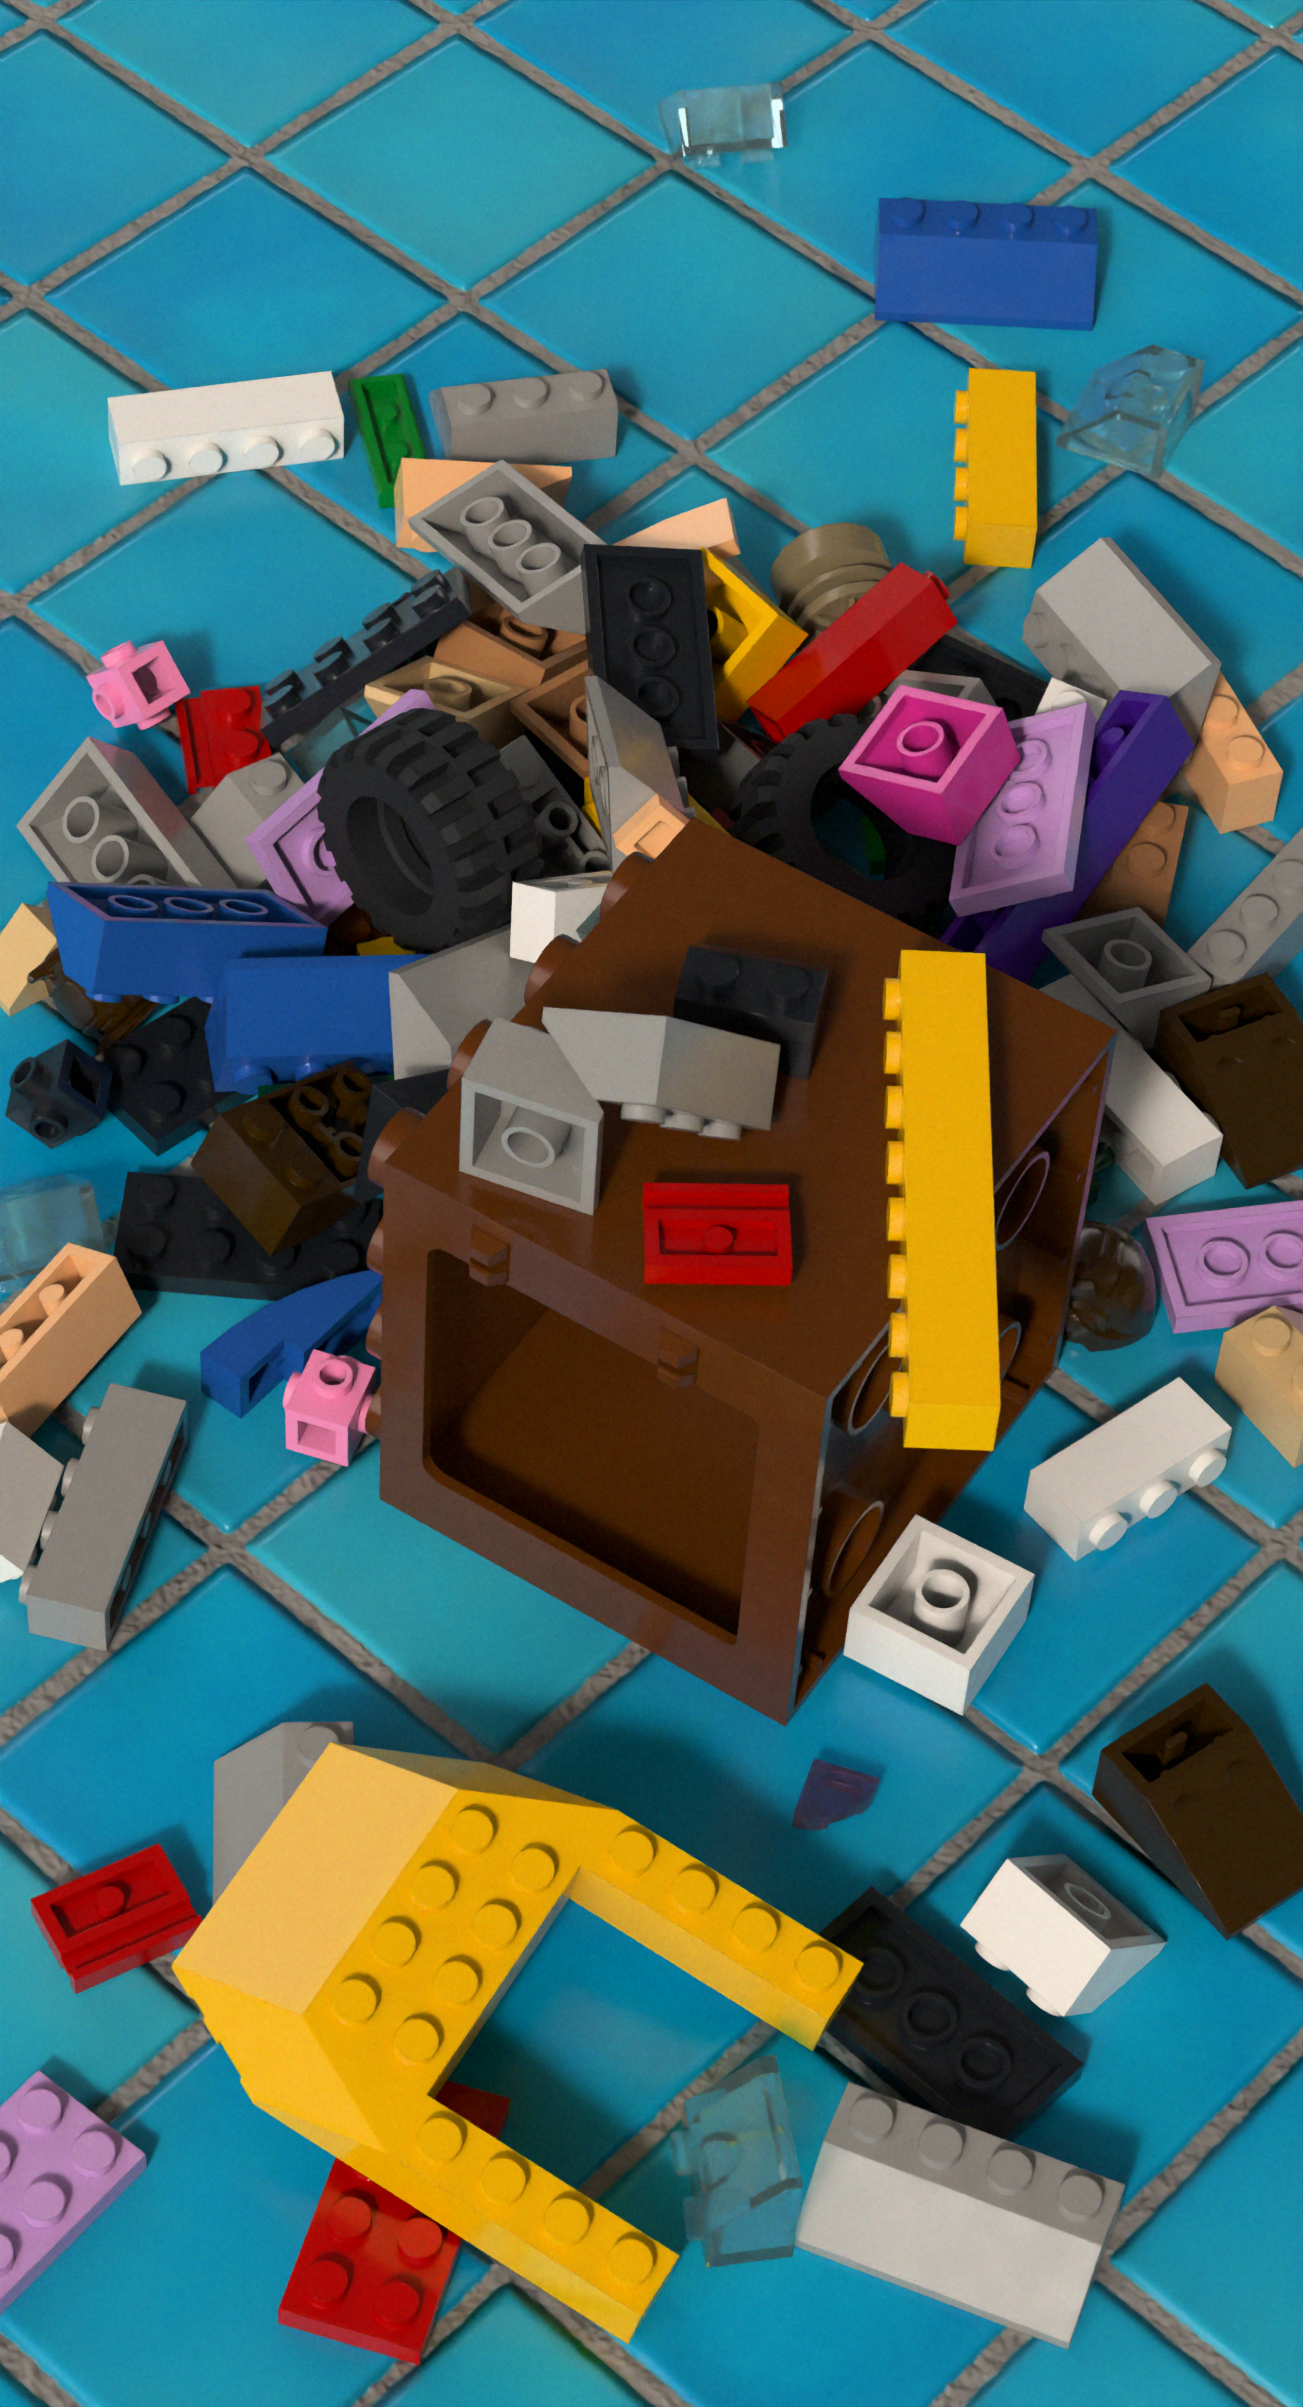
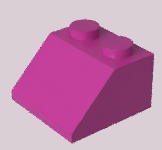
(932, 762)

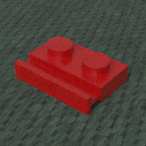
(219, 734)
(716, 1234)
(116, 1918)

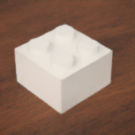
(938, 1614)

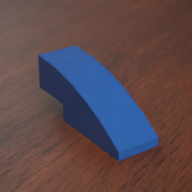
(281, 1337)

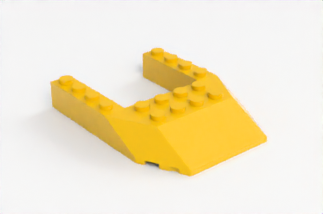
(390, 1929)

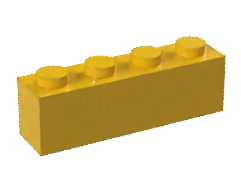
(997, 468)

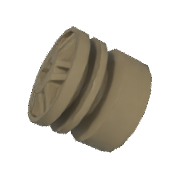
(827, 574)

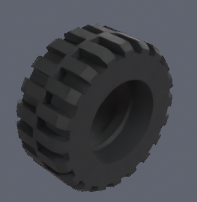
(776, 819)
(428, 829)

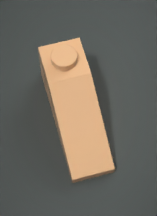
(427, 480)

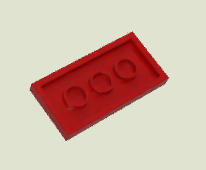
(374, 2262)

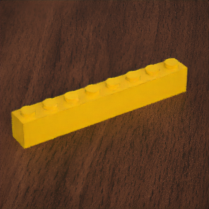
(943, 1202)

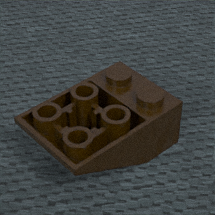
(1244, 1067)
(290, 1156)
(1206, 1809)

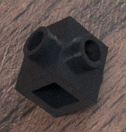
(58, 1094)

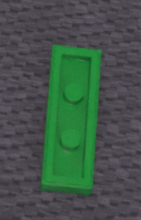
(385, 429)

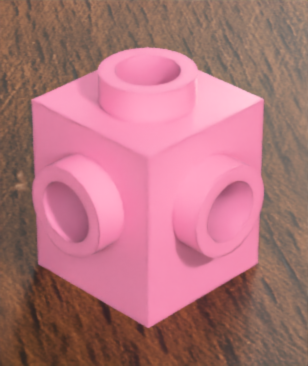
(137, 684)
(328, 1406)

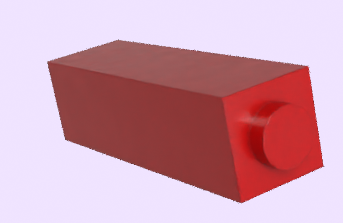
(857, 653)

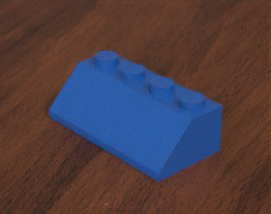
(985, 264)
(170, 937)
(299, 1018)

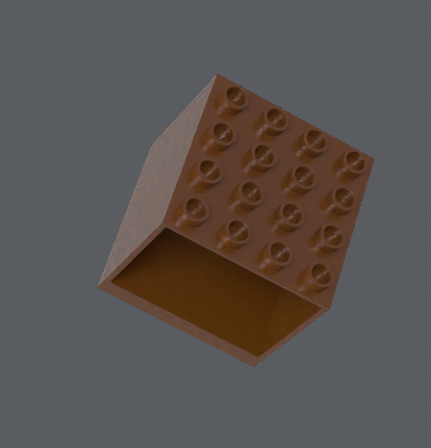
(698, 1451)

